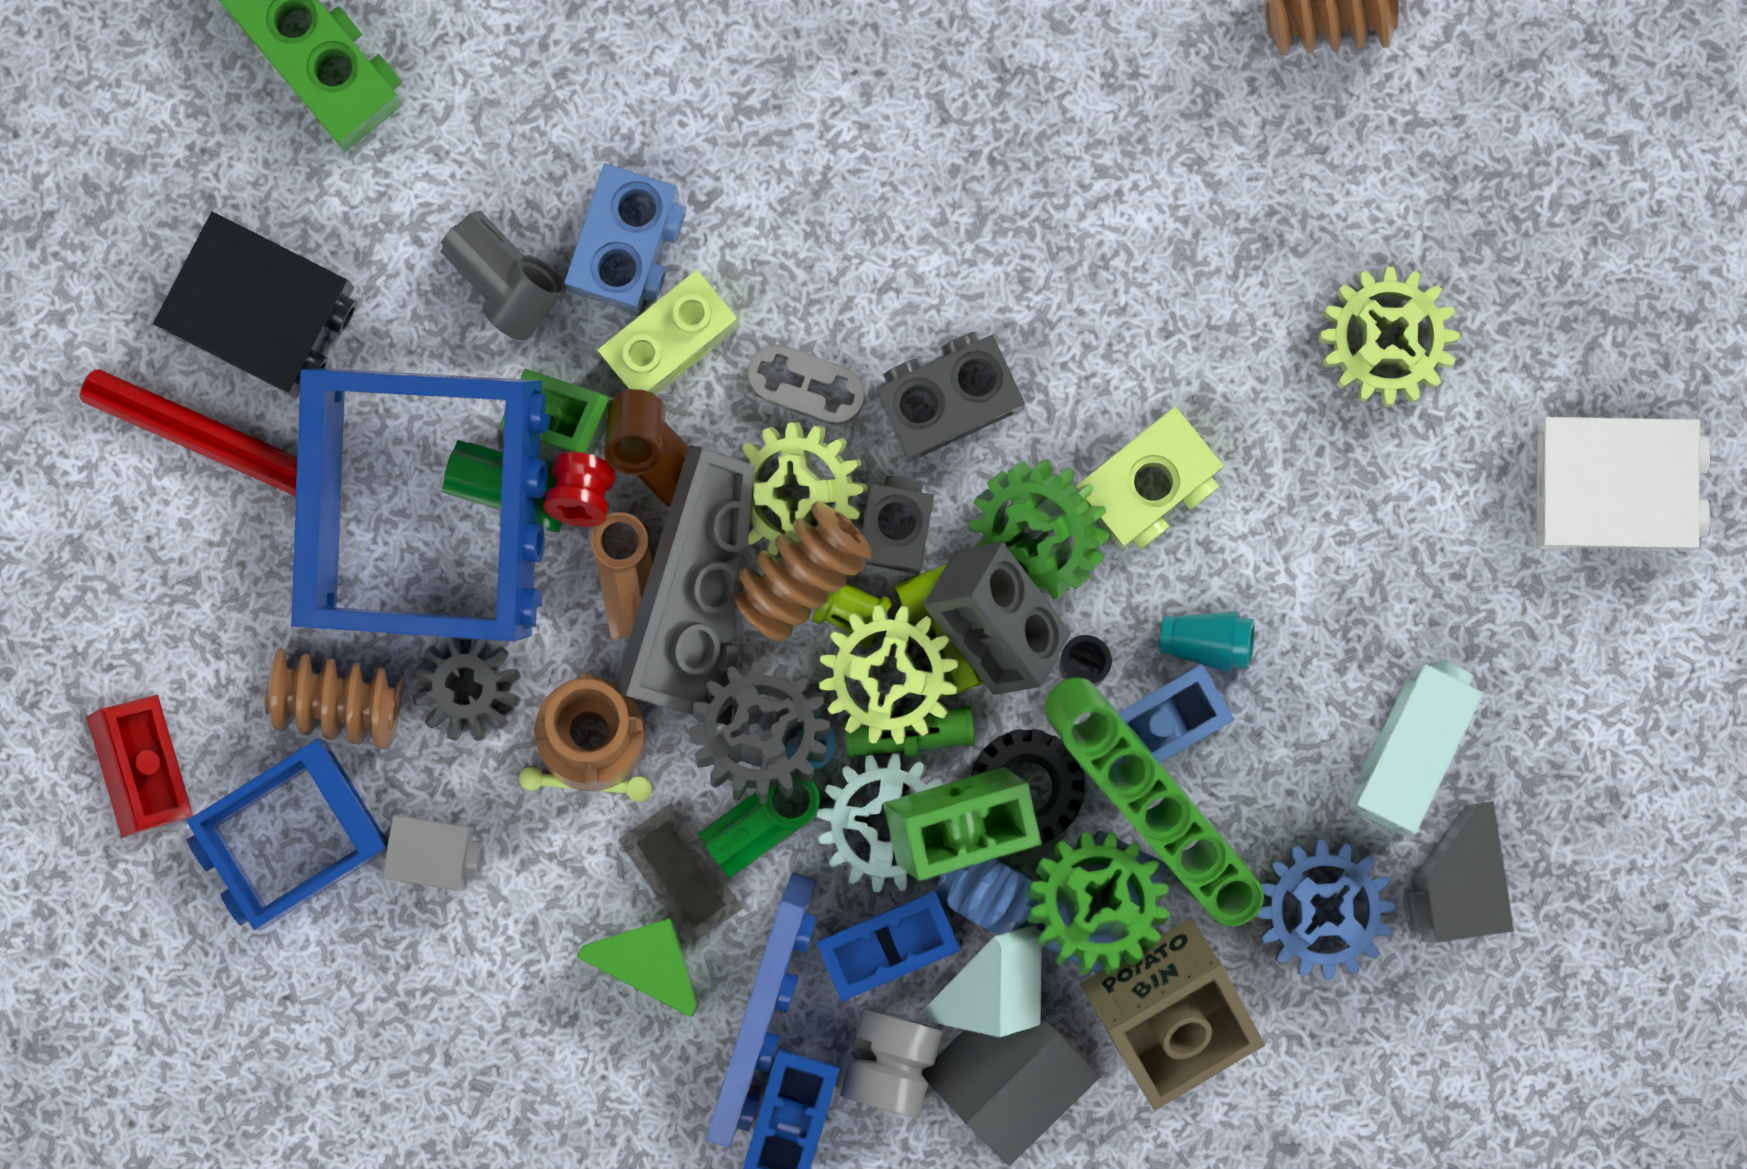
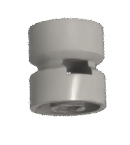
(891, 1063)

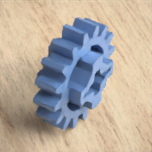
(1346, 929)

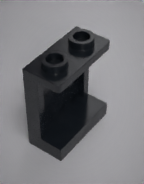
(256, 304)

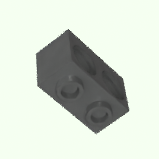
(957, 411)
(997, 618)

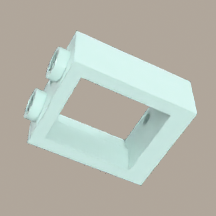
(1415, 747)

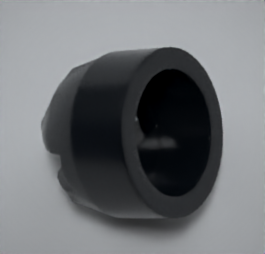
(1090, 652)

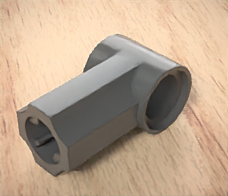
(515, 285)

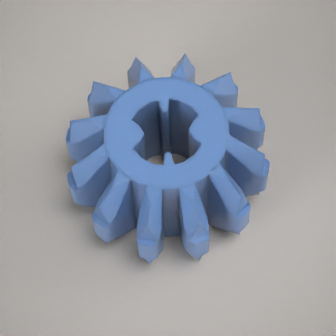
(989, 895)

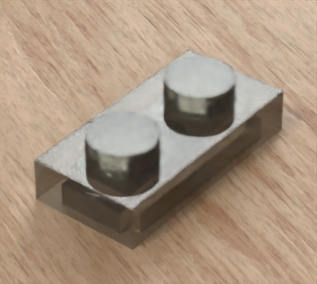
(680, 874)

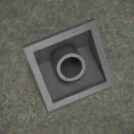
(1010, 1084)

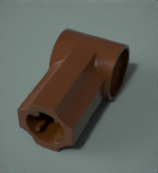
(643, 443)

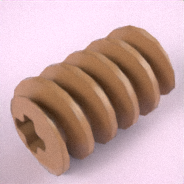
(1330, 17)
(803, 573)
(333, 700)

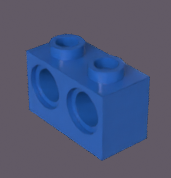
(888, 946)

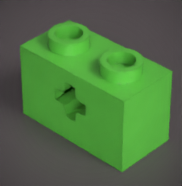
(962, 823)

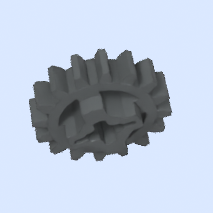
(738, 745)

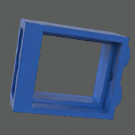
(342, 797)

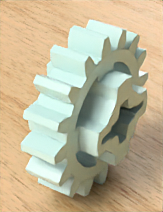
(844, 818)

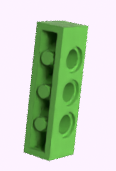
(343, 110)

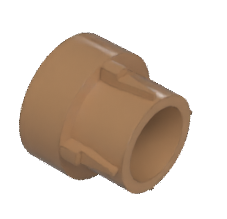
(584, 700)

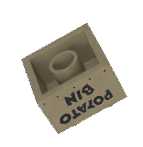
(1173, 1015)

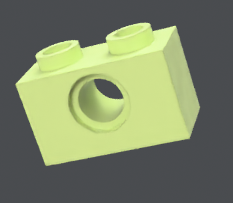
(670, 336)
(1170, 447)

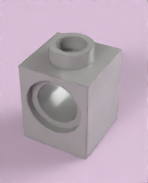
(431, 853)

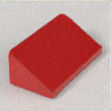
(139, 765)

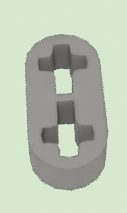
(812, 370)

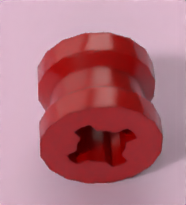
(579, 489)

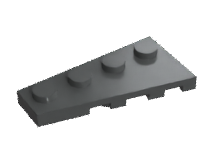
(689, 597)

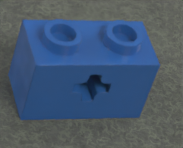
(792, 1112)

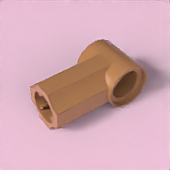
(625, 579)

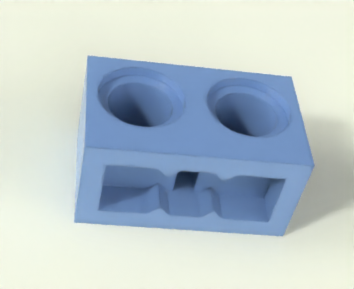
(608, 237)

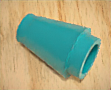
(1210, 639)

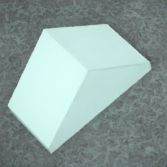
(996, 989)

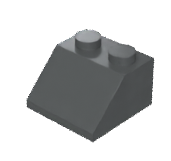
(1462, 882)

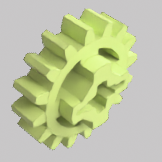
(1367, 314)
(798, 461)
(861, 668)

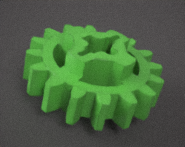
(1047, 505)
(1120, 914)

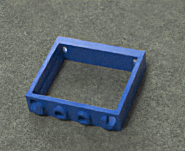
(320, 500)

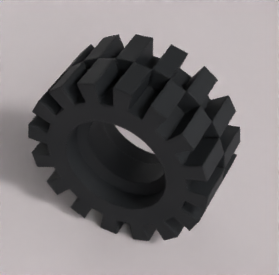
(1059, 763)

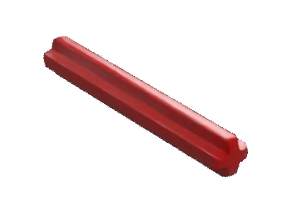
(190, 430)

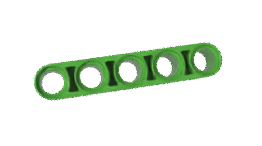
(1137, 785)

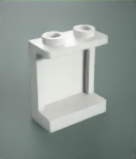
(1621, 483)

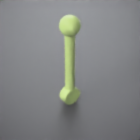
(637, 788)

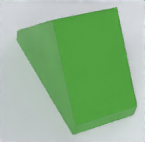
(575, 413)
(648, 961)

